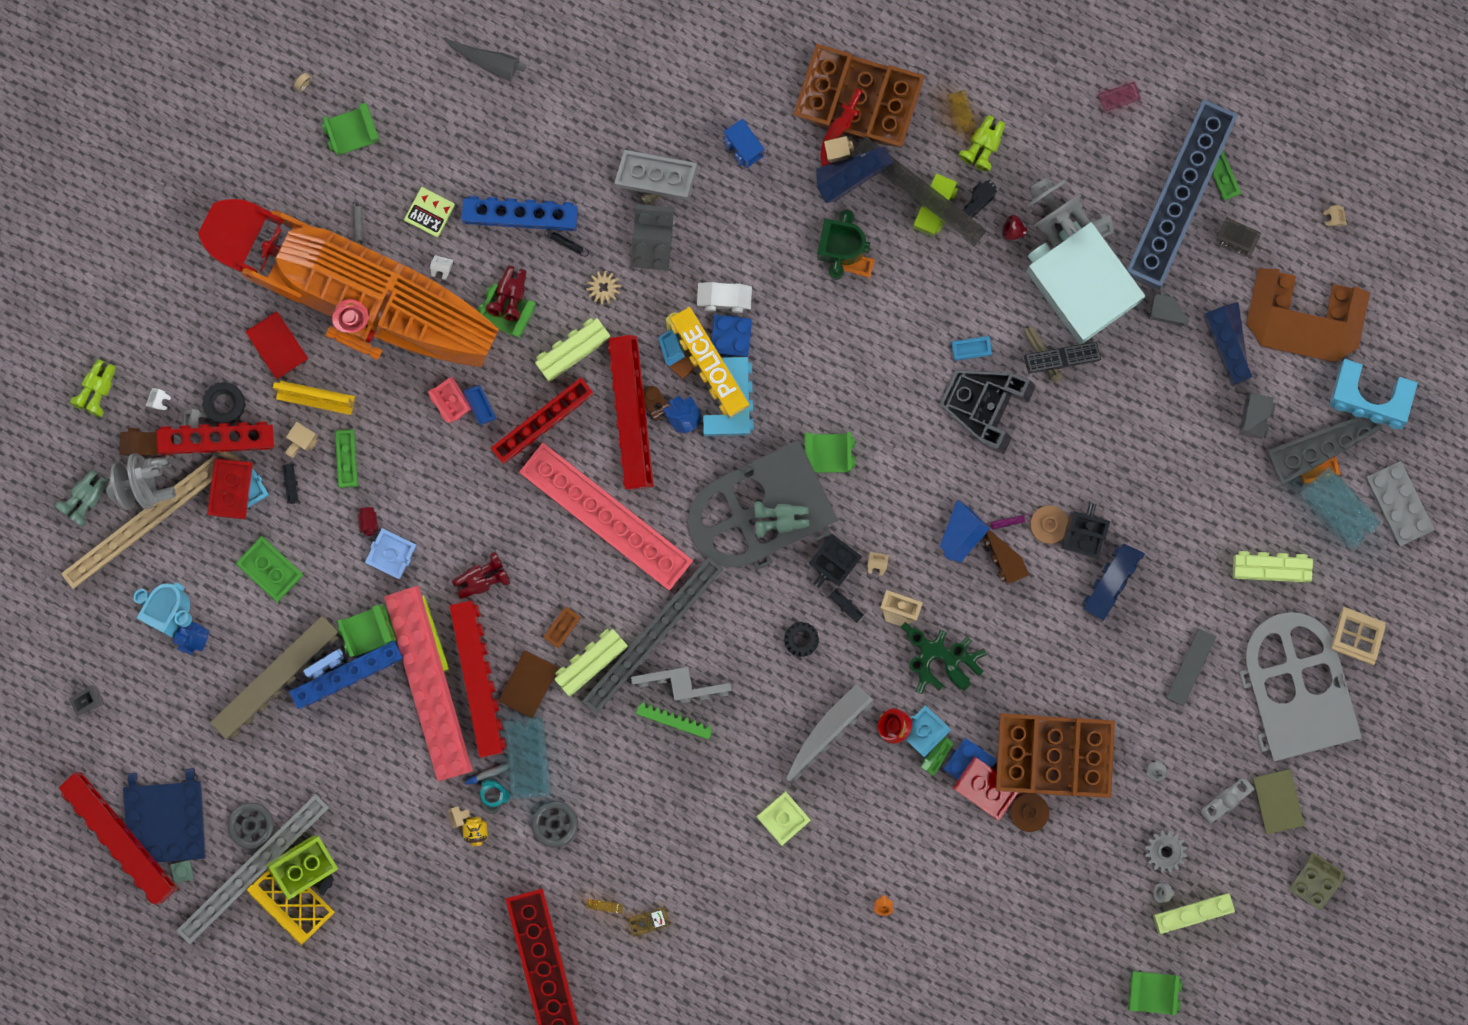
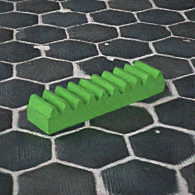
(674, 722)

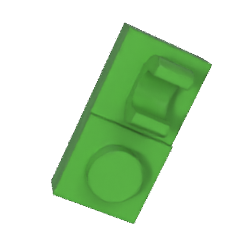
(935, 758)

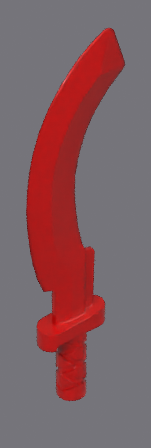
(840, 124)

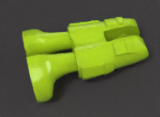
(983, 138)
(96, 383)

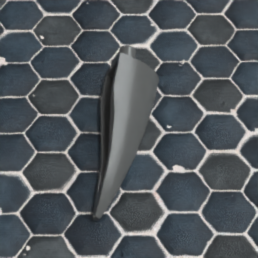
(494, 62)

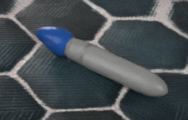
(486, 774)

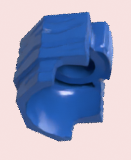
(683, 414)
(191, 638)

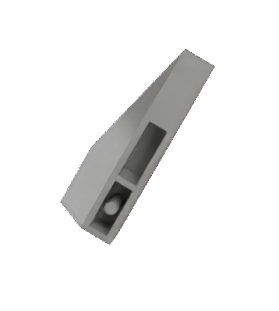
(831, 728)

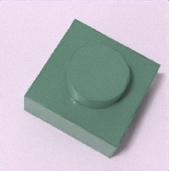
(182, 871)

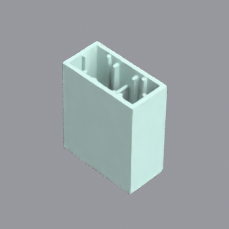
(1084, 282)

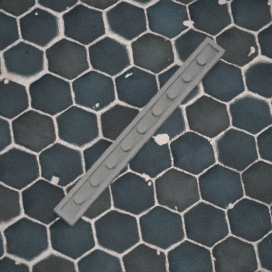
(252, 869)

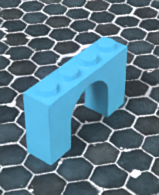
(1348, 399)
(739, 424)

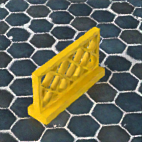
(314, 397)
(281, 917)

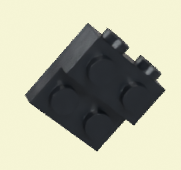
(981, 196)

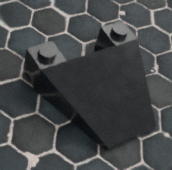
(980, 400)

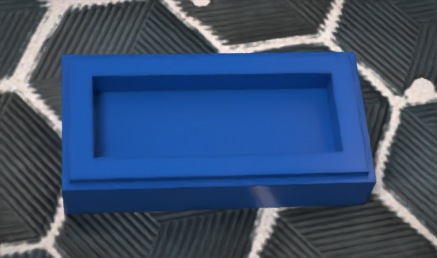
(479, 405)

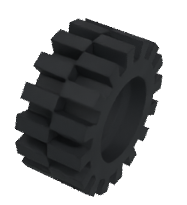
(813, 639)

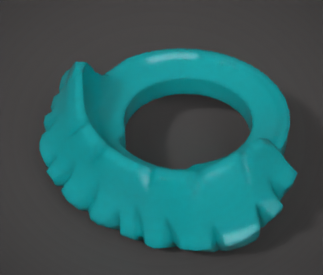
(504, 795)

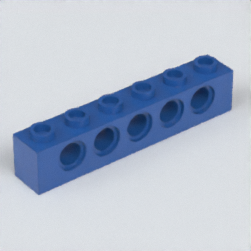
(471, 217)
(346, 675)

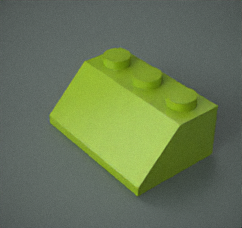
(301, 866)

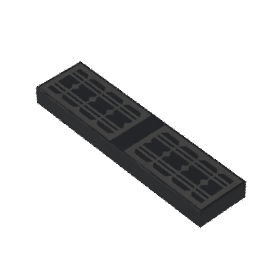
(1062, 357)

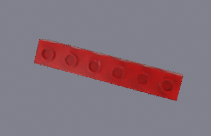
(542, 421)
(165, 446)

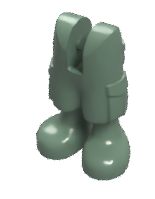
(86, 493)
(785, 515)

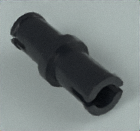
(290, 484)
(846, 605)

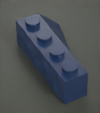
(846, 175)
(1228, 337)
(1112, 581)

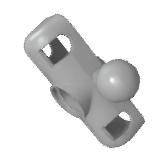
(1227, 800)

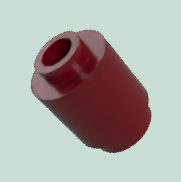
(367, 521)

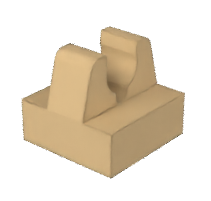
(1338, 216)
(877, 561)
(456, 817)

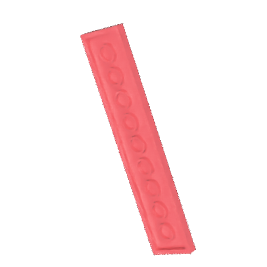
(606, 516)
(428, 683)

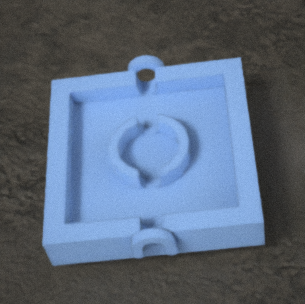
(390, 553)
(331, 661)

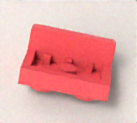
(449, 400)

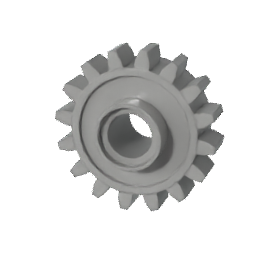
(1175, 856)

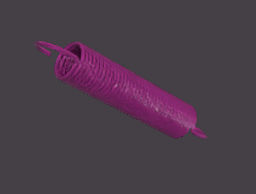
(1008, 522)

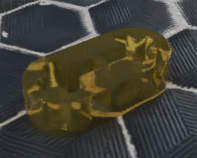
(604, 906)

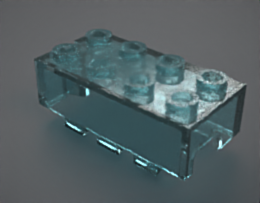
(1339, 508)
(528, 759)

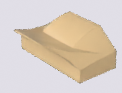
(899, 608)

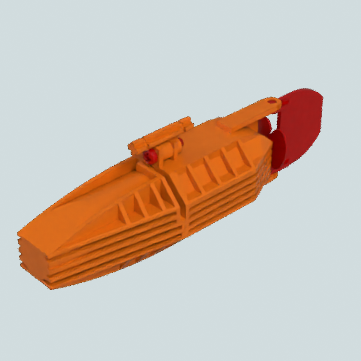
(328, 268)

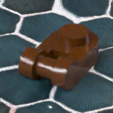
(652, 397)

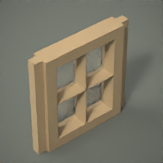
(1358, 636)

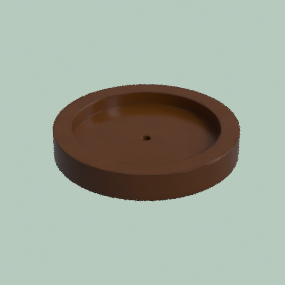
(1029, 803)

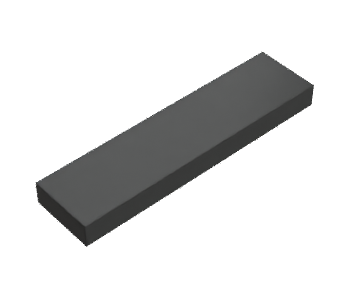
(1191, 667)

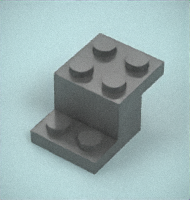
(652, 237)

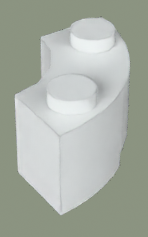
(724, 296)

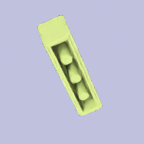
(572, 350)
(1272, 568)
(591, 662)
(1193, 913)

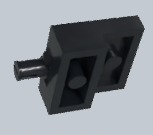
(1085, 533)
(834, 561)

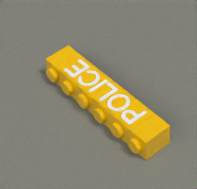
(709, 362)

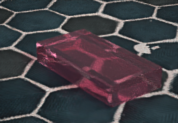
(1119, 96)

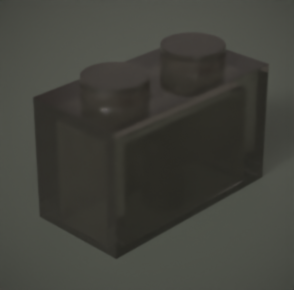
(1237, 237)

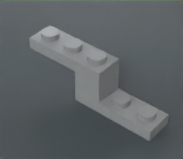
(681, 685)

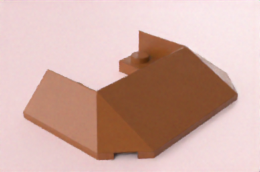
(1305, 333)

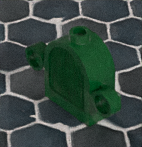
(841, 243)

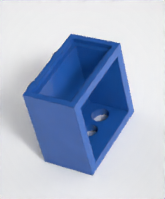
(743, 143)

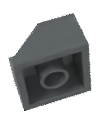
(1255, 415)

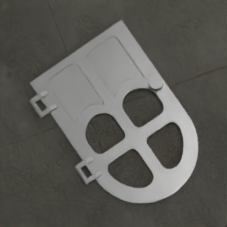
(1309, 719)

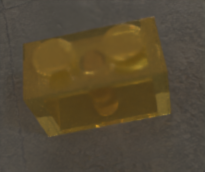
(961, 112)

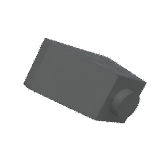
(1167, 310)

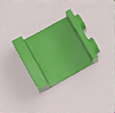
(350, 130)
(513, 328)
(830, 452)
(366, 631)
(1154, 993)

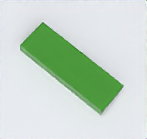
(1225, 179)
(346, 458)

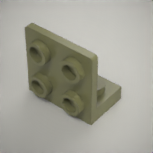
(1317, 881)

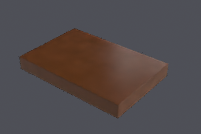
(528, 684)

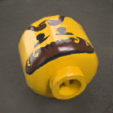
(475, 831)

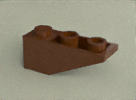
(1009, 561)

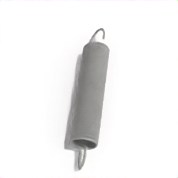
(357, 223)

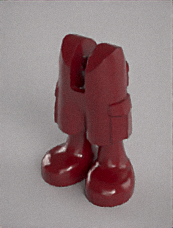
(511, 289)
(475, 577)

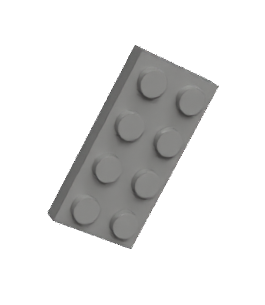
(656, 175)
(1400, 503)

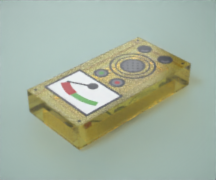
(649, 921)

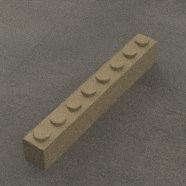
(274, 678)

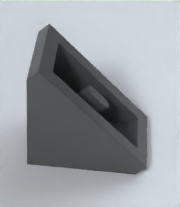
(86, 700)

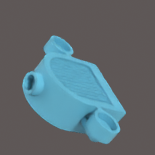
(164, 608)

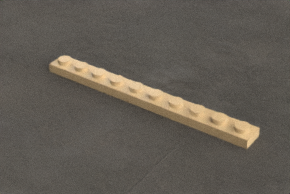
(138, 526)

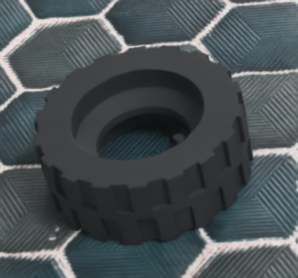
(209, 403)

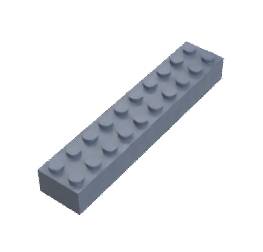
(1181, 194)

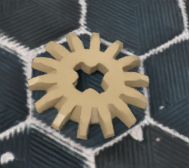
(603, 295)

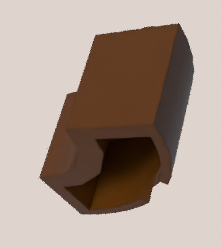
(139, 442)

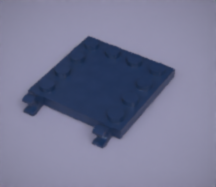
(167, 818)

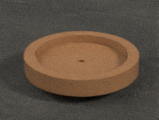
(1040, 524)

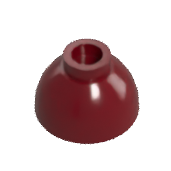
(1013, 228)

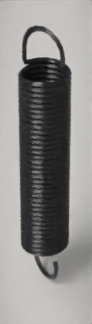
(566, 242)

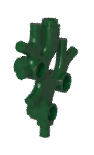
(935, 649)

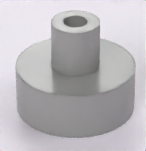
(1156, 771)
(1163, 893)

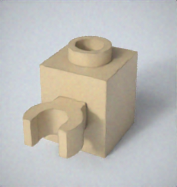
(839, 149)
(301, 438)

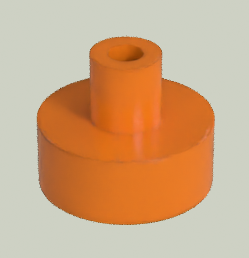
(883, 906)

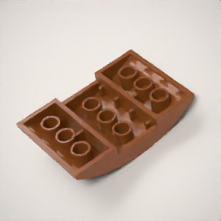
(884, 104)
(1055, 755)

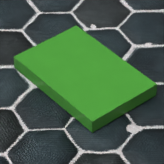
(269, 569)

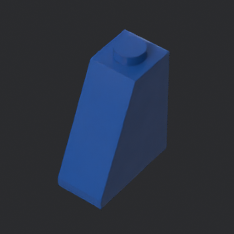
(962, 532)

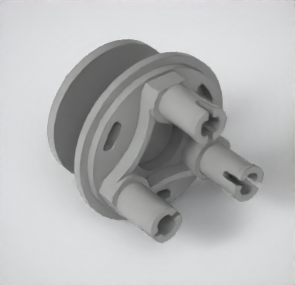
(1058, 214)
(138, 482)

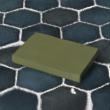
(1278, 801)

